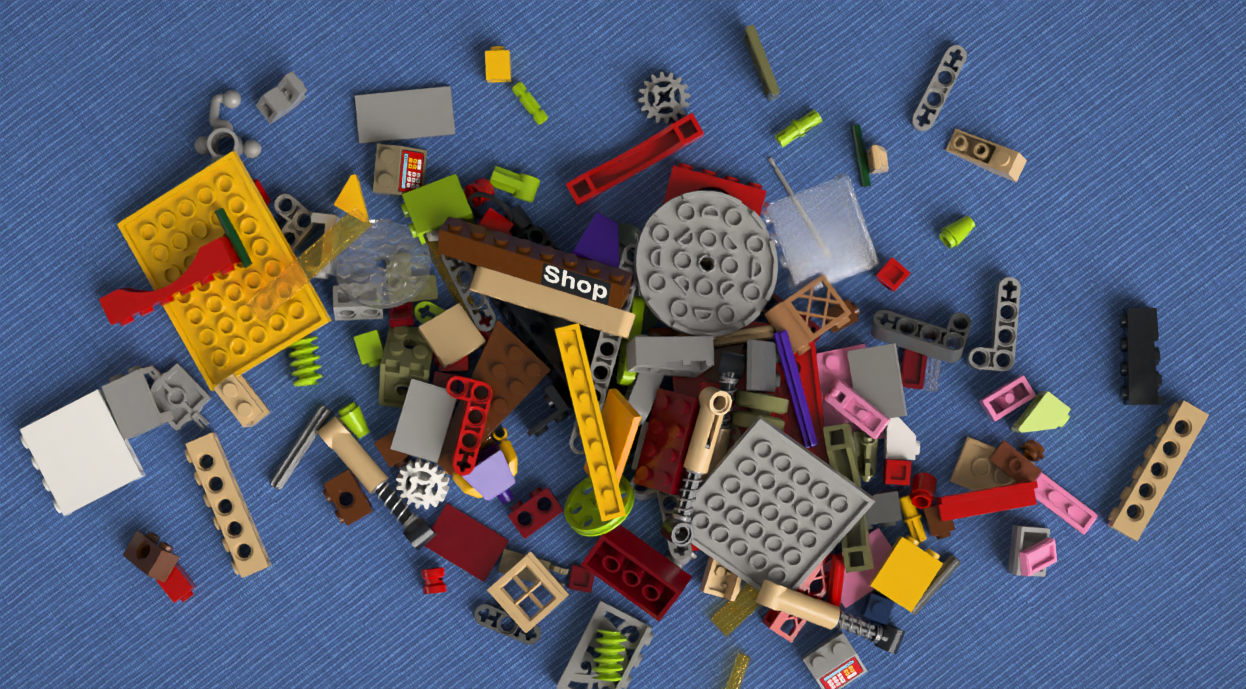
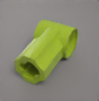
(520, 185)

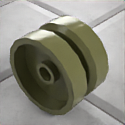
(758, 404)

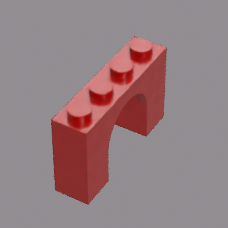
(685, 180)

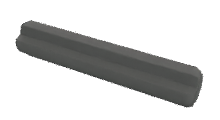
(948, 567)

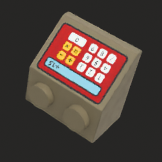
(398, 170)

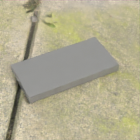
(405, 115)

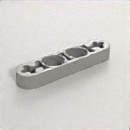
(941, 89)

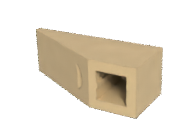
(987, 155)

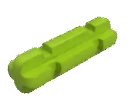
(529, 103)

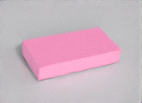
(1038, 557)

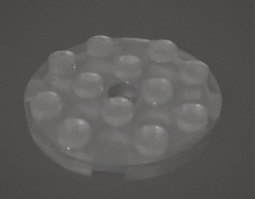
(381, 287)

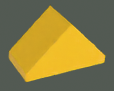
(352, 196)

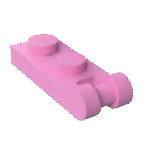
(857, 409)

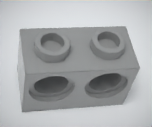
(347, 309)

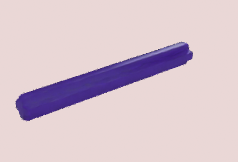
(795, 388)

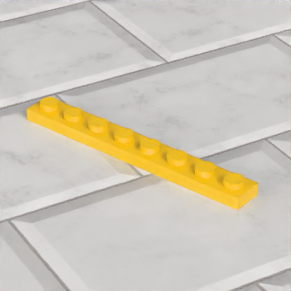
(590, 422)

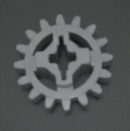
(656, 90)

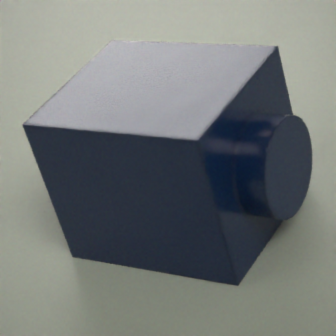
(877, 608)

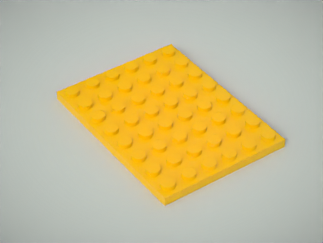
(214, 319)

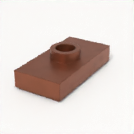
(1014, 463)

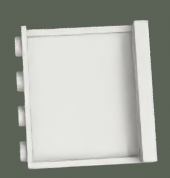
(81, 452)

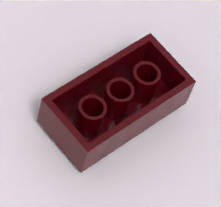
(667, 442)
(636, 571)

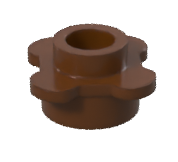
(1032, 450)

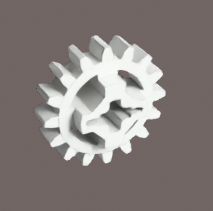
(422, 483)

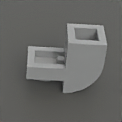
(282, 98)

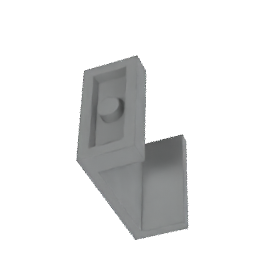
(133, 403)

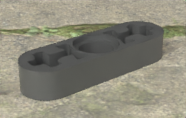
(488, 624)

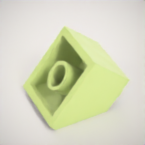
(1042, 414)

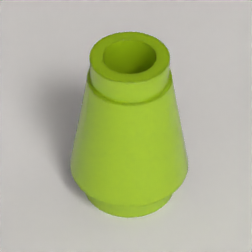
(955, 232)
(353, 418)

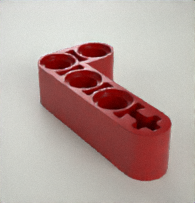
(466, 426)

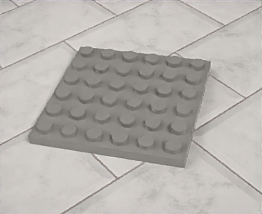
(773, 508)

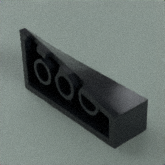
(1140, 357)

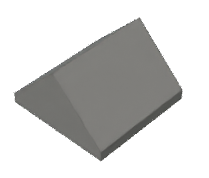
(1021, 539)

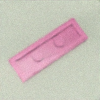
(1064, 504)

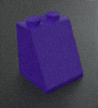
(600, 241)

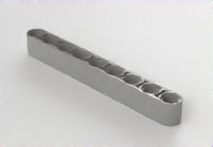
(607, 361)

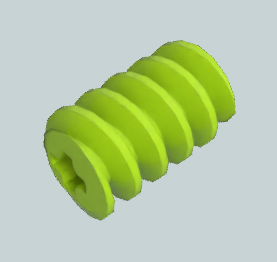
(305, 362)
(609, 655)

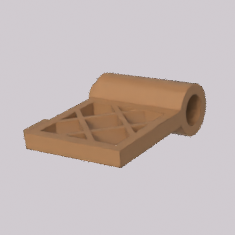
(787, 318)

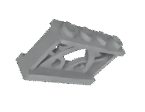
(574, 671)

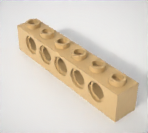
(1193, 420)
(230, 490)

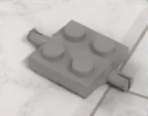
(180, 394)

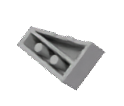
(670, 355)

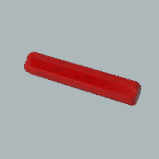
(836, 580)

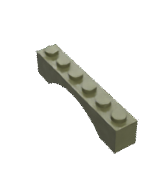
(843, 458)

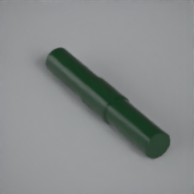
(860, 155)
(233, 237)

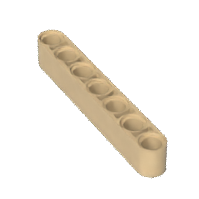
(552, 302)

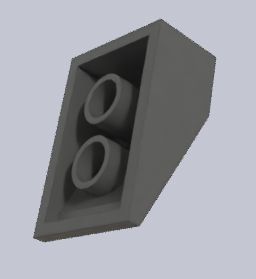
(761, 366)

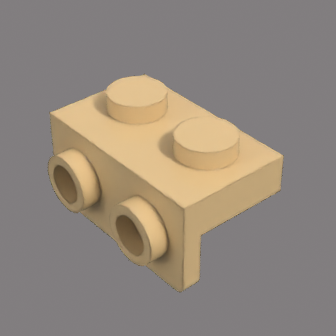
(720, 581)

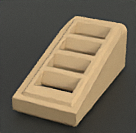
(877, 159)

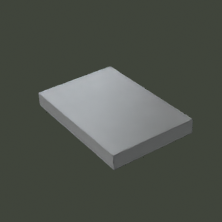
(878, 378)
(424, 421)

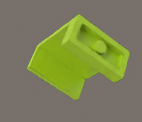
(433, 204)

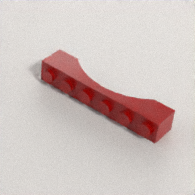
(635, 160)
(209, 261)

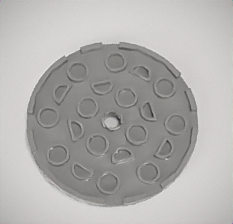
(671, 272)

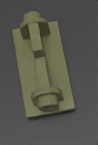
(866, 454)

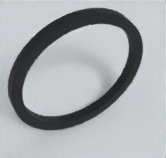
(491, 197)

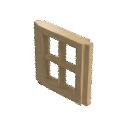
(544, 577)

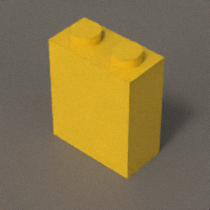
(906, 572)

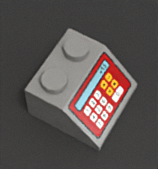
(834, 662)

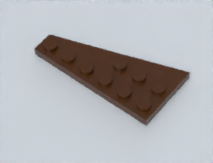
(511, 373)

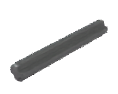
(300, 447)

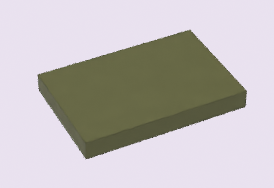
(761, 63)

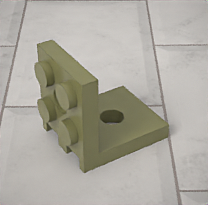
(403, 364)

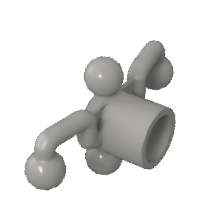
(223, 129)

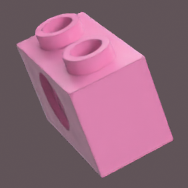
(1007, 398)

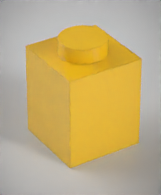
(498, 65)

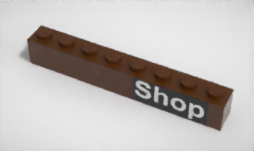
(534, 262)

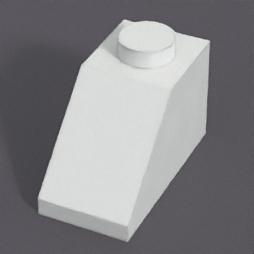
(900, 441)

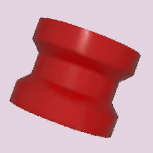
(479, 185)

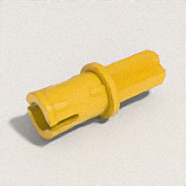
(912, 519)

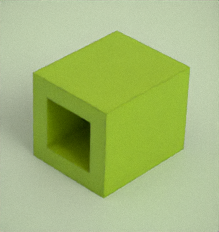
(370, 348)

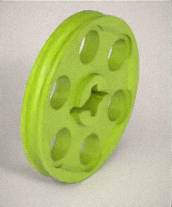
(591, 511)

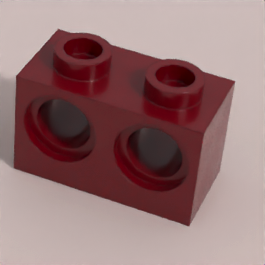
(539, 517)

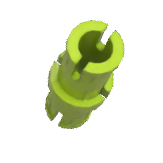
(798, 128)

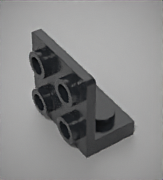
(554, 399)

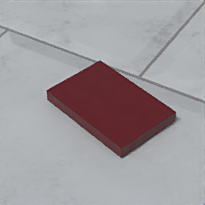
(466, 542)

